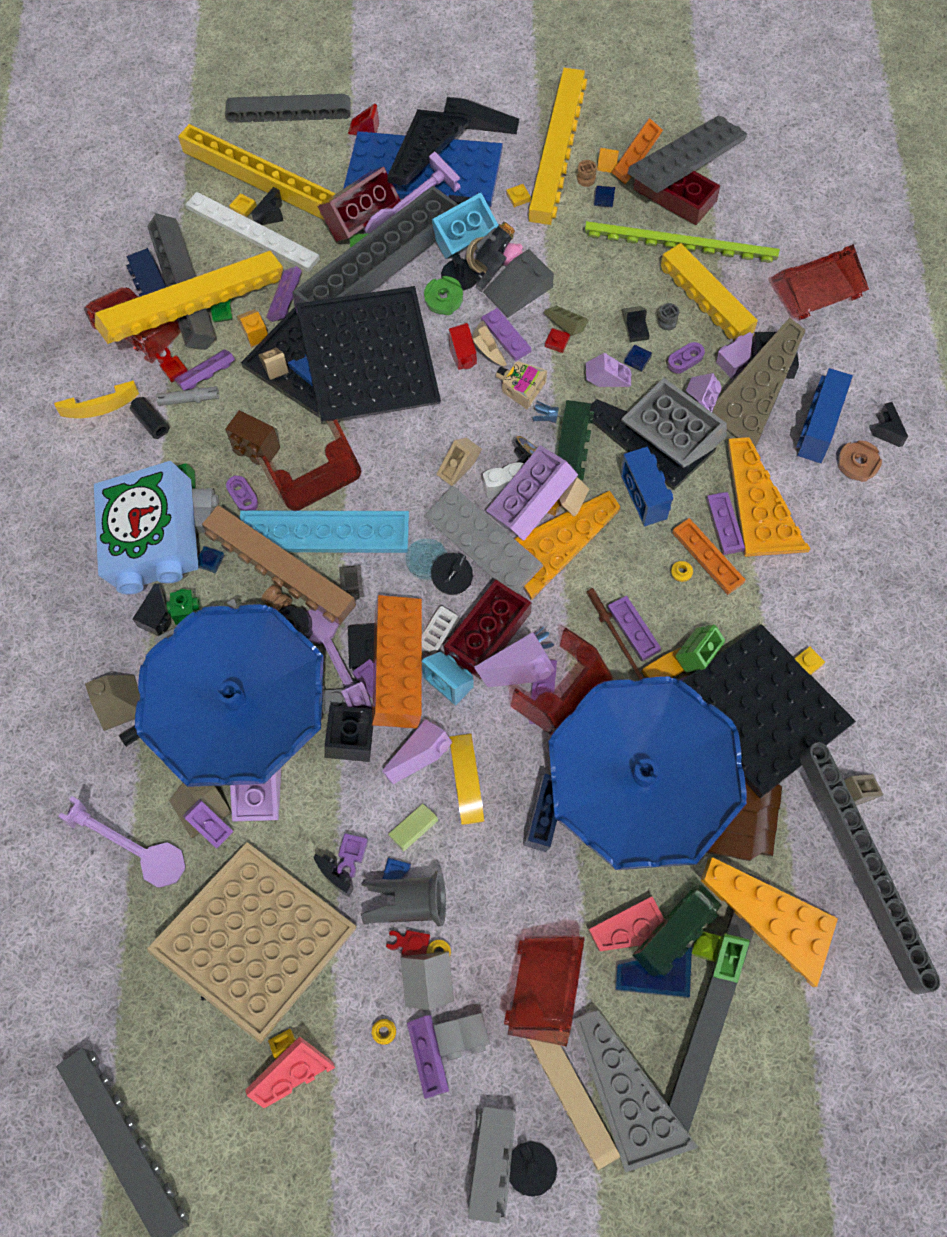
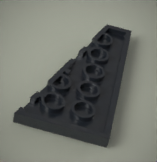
(427, 134)
(609, 421)

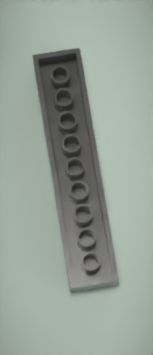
(380, 252)

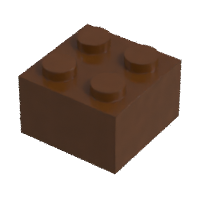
(252, 437)

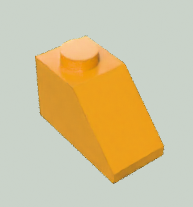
(253, 326)

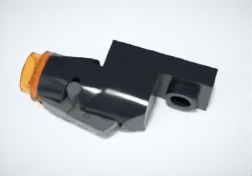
(490, 253)

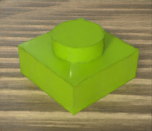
(706, 946)

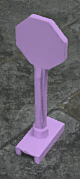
(442, 173)
(323, 631)
(159, 863)

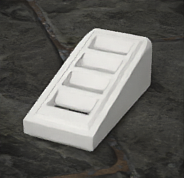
(449, 627)

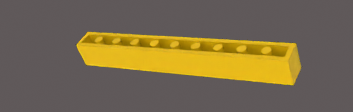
(556, 147)
(253, 169)
(187, 297)

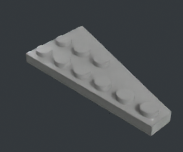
(635, 1111)

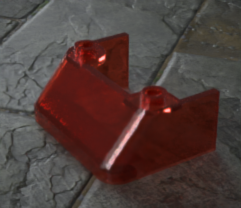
(322, 481)
(550, 710)

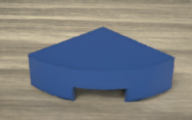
(395, 869)

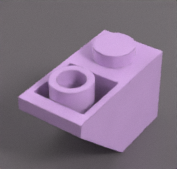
(736, 355)
(607, 372)
(704, 390)

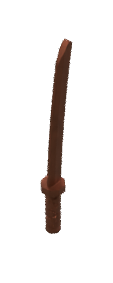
(605, 617)

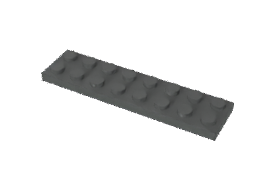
(687, 153)

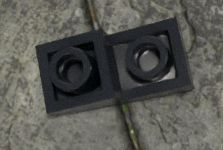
(329, 870)

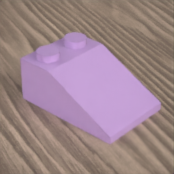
(516, 664)
(256, 801)

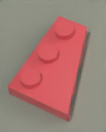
(628, 927)
(294, 1066)

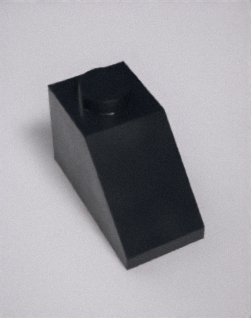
(153, 612)

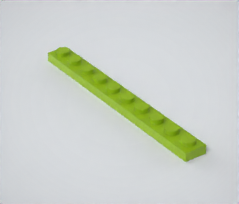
(691, 243)

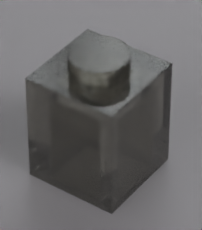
(352, 580)

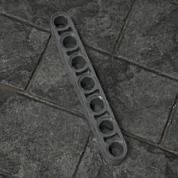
(287, 108)

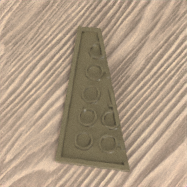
(754, 392)

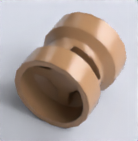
(586, 173)
(274, 597)

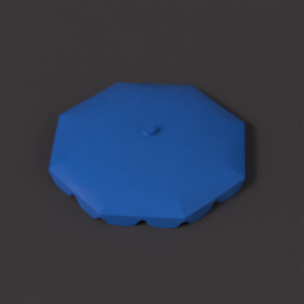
(230, 695)
(646, 773)

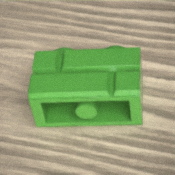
(700, 648)

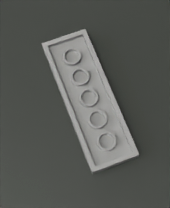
(483, 540)

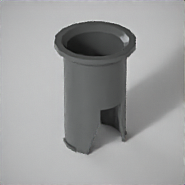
(414, 900)

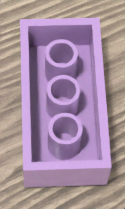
(532, 492)

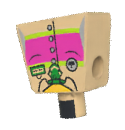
(522, 382)

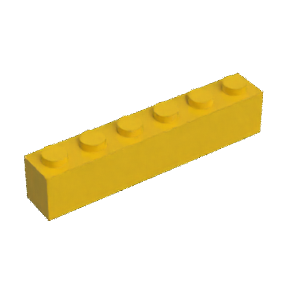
(708, 292)

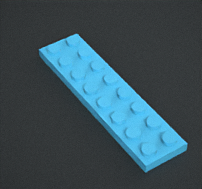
(333, 530)

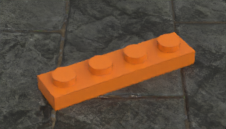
(637, 149)
(708, 556)

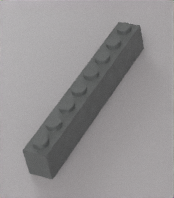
(176, 268)
(122, 1146)

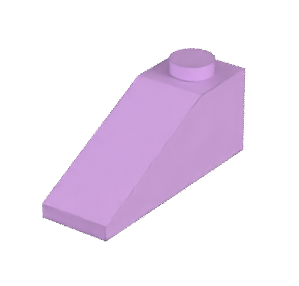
(420, 750)

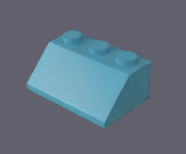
(463, 224)

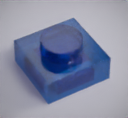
(604, 196)
(638, 358)
(210, 559)

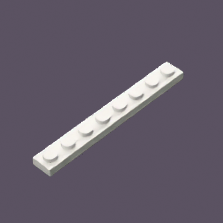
(253, 231)

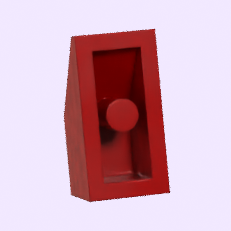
(462, 346)

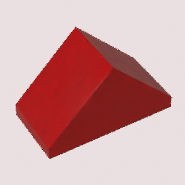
(366, 121)

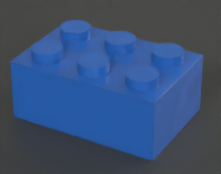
(646, 486)

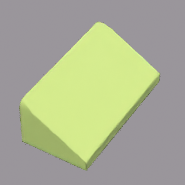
(413, 827)

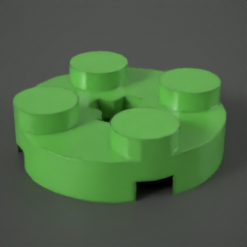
(443, 305)

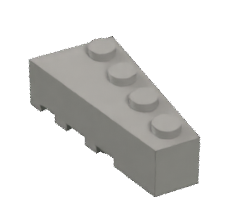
(492, 1165)

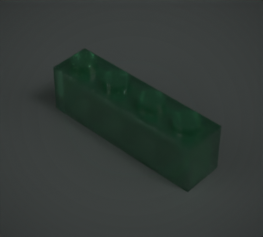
(575, 434)
(677, 931)

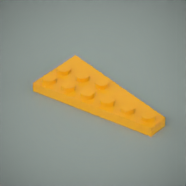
(761, 509)
(564, 537)
(782, 921)

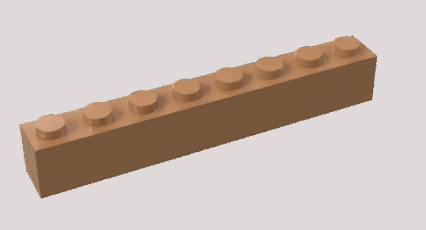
(279, 565)

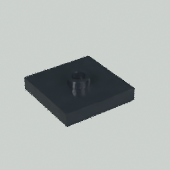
(360, 644)

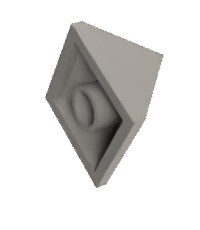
(427, 980)

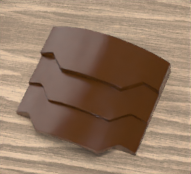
(752, 829)

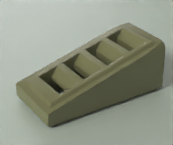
(567, 320)

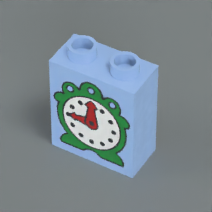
(145, 528)

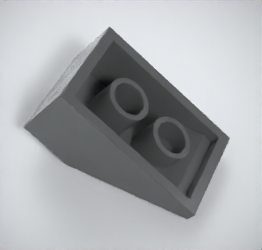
(520, 283)

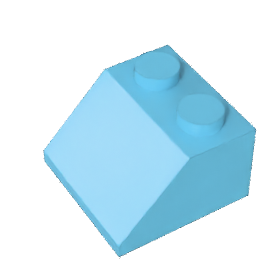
(447, 677)

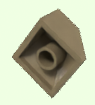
(114, 699)
(186, 797)

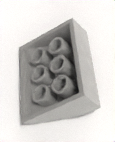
(676, 423)

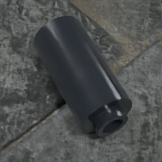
(149, 417)

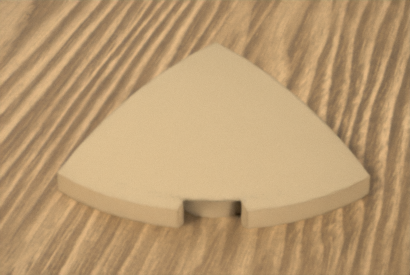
(487, 344)

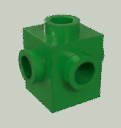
(182, 604)

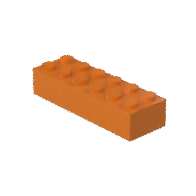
(397, 662)

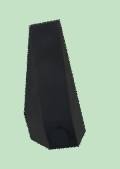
(482, 116)

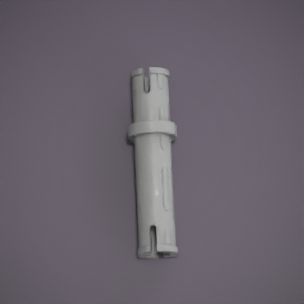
(196, 394)

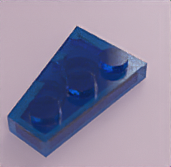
(676, 983)

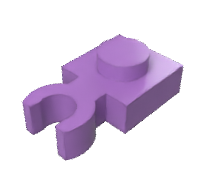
(351, 851)

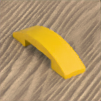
(98, 406)
(466, 779)

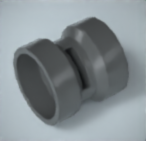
(668, 316)

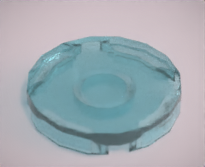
(422, 556)

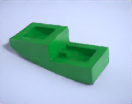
(222, 311)

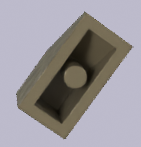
(862, 788)

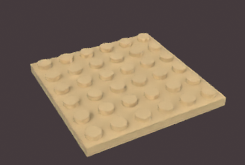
(252, 941)

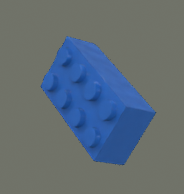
(823, 415)

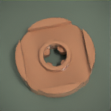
(855, 470)

